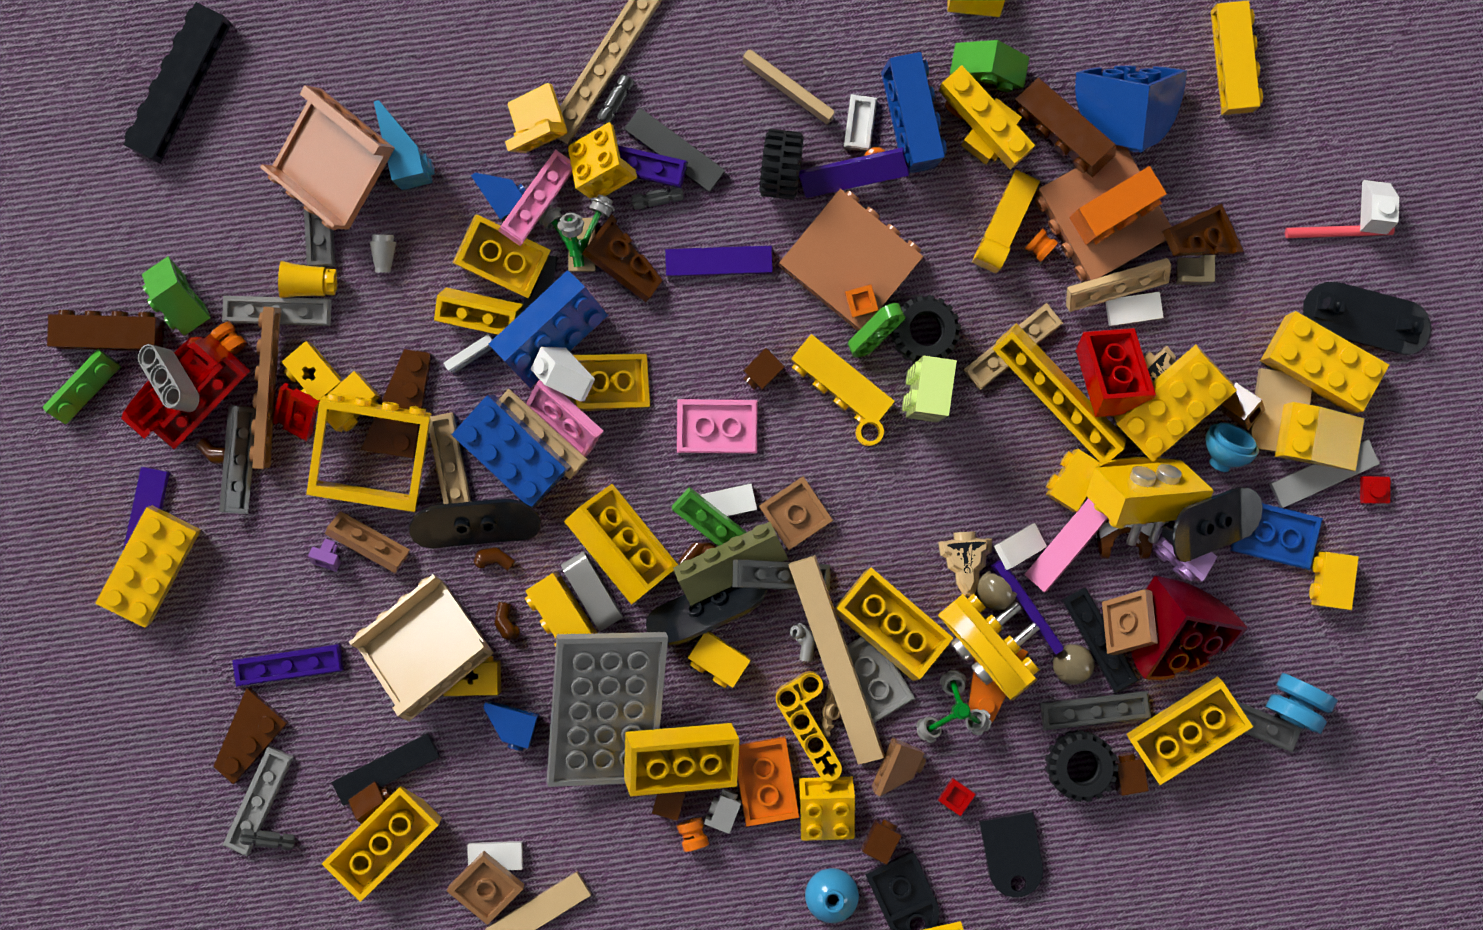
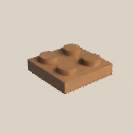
(795, 513)
(1129, 622)
(485, 887)

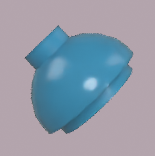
(1230, 446)
(827, 883)

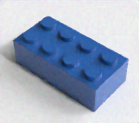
(912, 111)
(554, 319)
(511, 450)

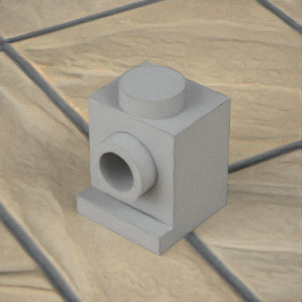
(723, 811)

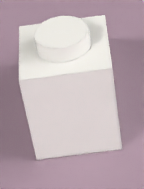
(1378, 207)
(562, 372)

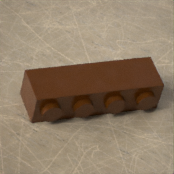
(1065, 128)
(104, 332)

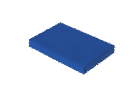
(1282, 537)

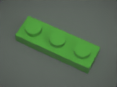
(81, 386)
(706, 517)

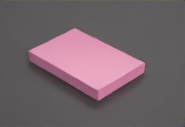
(564, 418)
(716, 426)

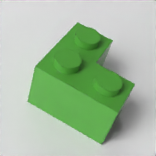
(992, 63)
(173, 297)

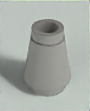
(382, 252)

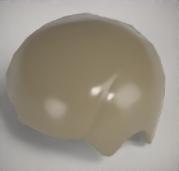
(995, 592)
(1074, 664)

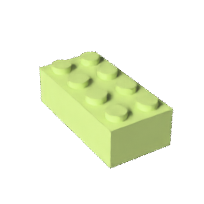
(930, 389)

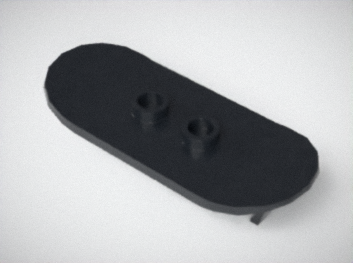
(1369, 317)
(474, 523)
(1214, 523)
(689, 621)

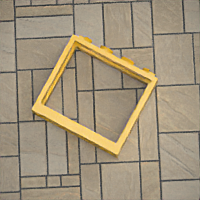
(361, 494)

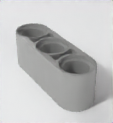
(168, 378)
(592, 591)

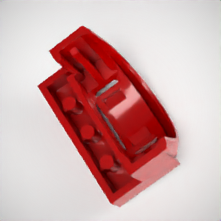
(205, 363)

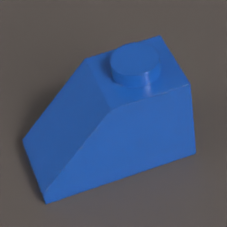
(499, 192)
(512, 724)

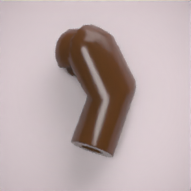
(213, 454)
(695, 550)
(493, 555)
(503, 624)

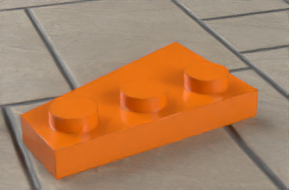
(988, 696)

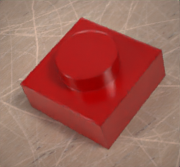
(1375, 489)
(956, 796)

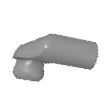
(805, 639)

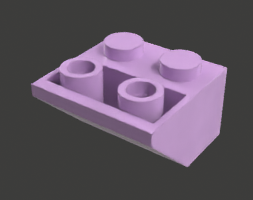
(1192, 570)

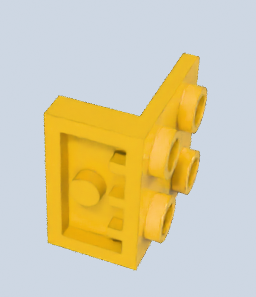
(535, 119)
(598, 164)
(827, 809)

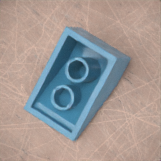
(407, 163)

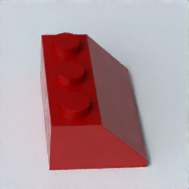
(1114, 371)

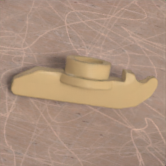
(830, 712)

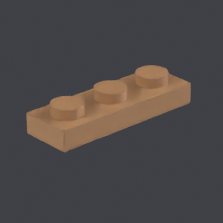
(367, 542)

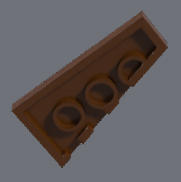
(406, 389)

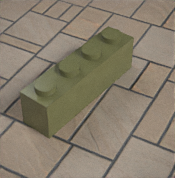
(714, 568)

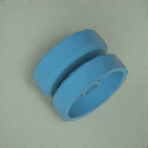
(1300, 705)

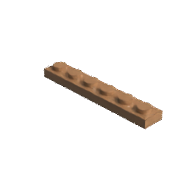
(265, 397)

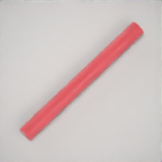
(1329, 231)

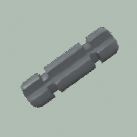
(616, 99)
(657, 197)
(267, 839)

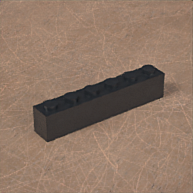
(177, 82)

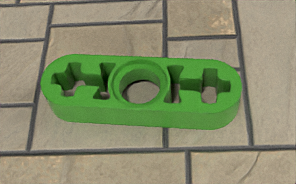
(876, 330)

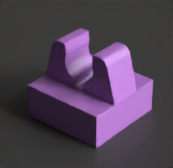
(325, 556)

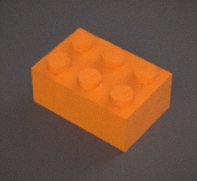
(1118, 207)

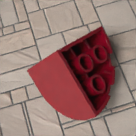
(1188, 629)

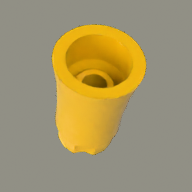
(305, 280)

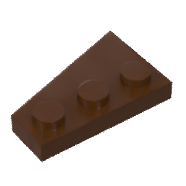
(1204, 235)
(618, 258)
(249, 735)

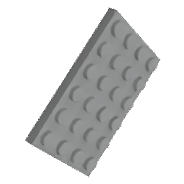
(599, 693)

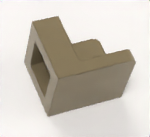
(1195, 270)

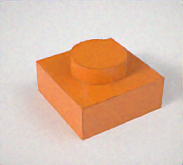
(861, 301)

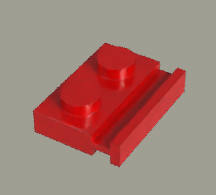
(296, 411)

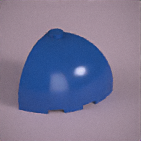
(1129, 104)

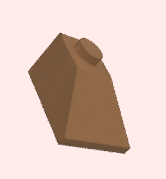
(897, 766)

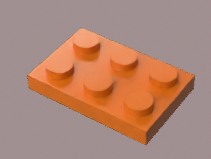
(766, 782)

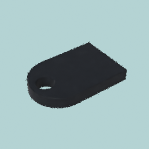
(1012, 851)
(903, 892)

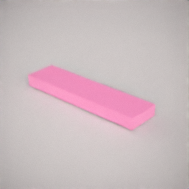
(537, 198)
(1066, 546)

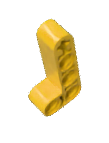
(1005, 222)
(812, 729)

